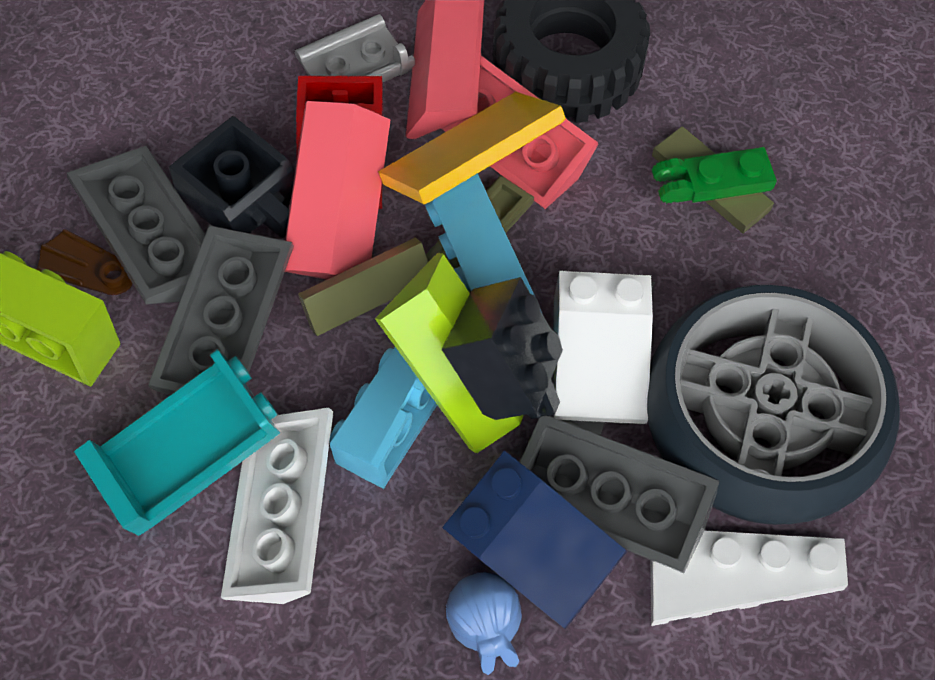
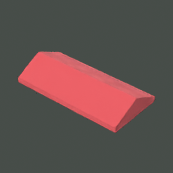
(445, 65)
(545, 164)
(336, 188)

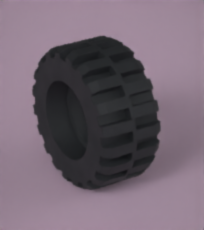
(576, 82)

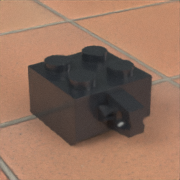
(236, 180)
(505, 352)

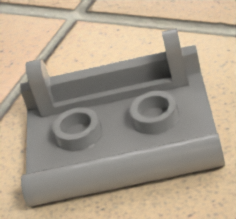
(357, 51)

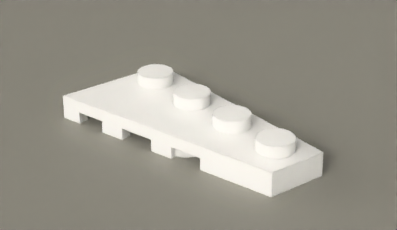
(746, 571)

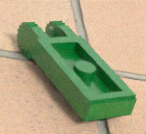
(715, 176)

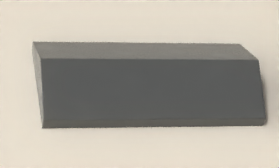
(142, 222)
(222, 305)
(627, 493)

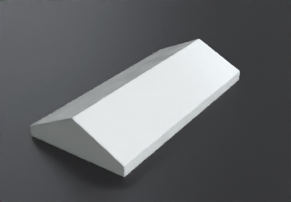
(279, 512)

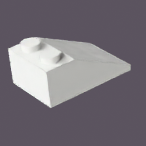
(605, 346)

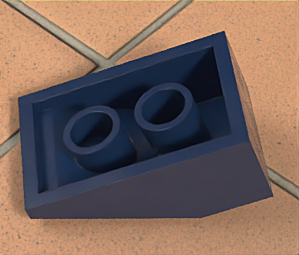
(534, 539)

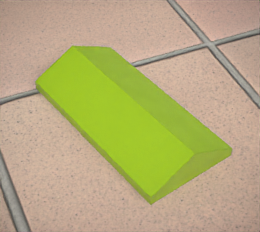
(418, 327)

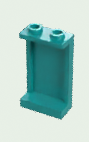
(180, 445)

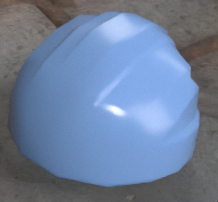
(485, 617)

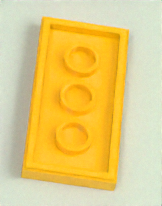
(471, 146)

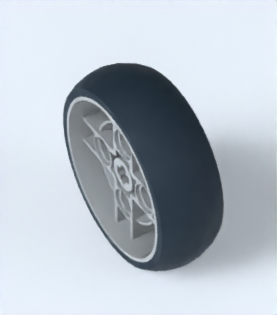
(809, 338)

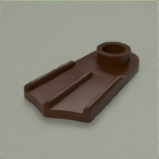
(83, 264)

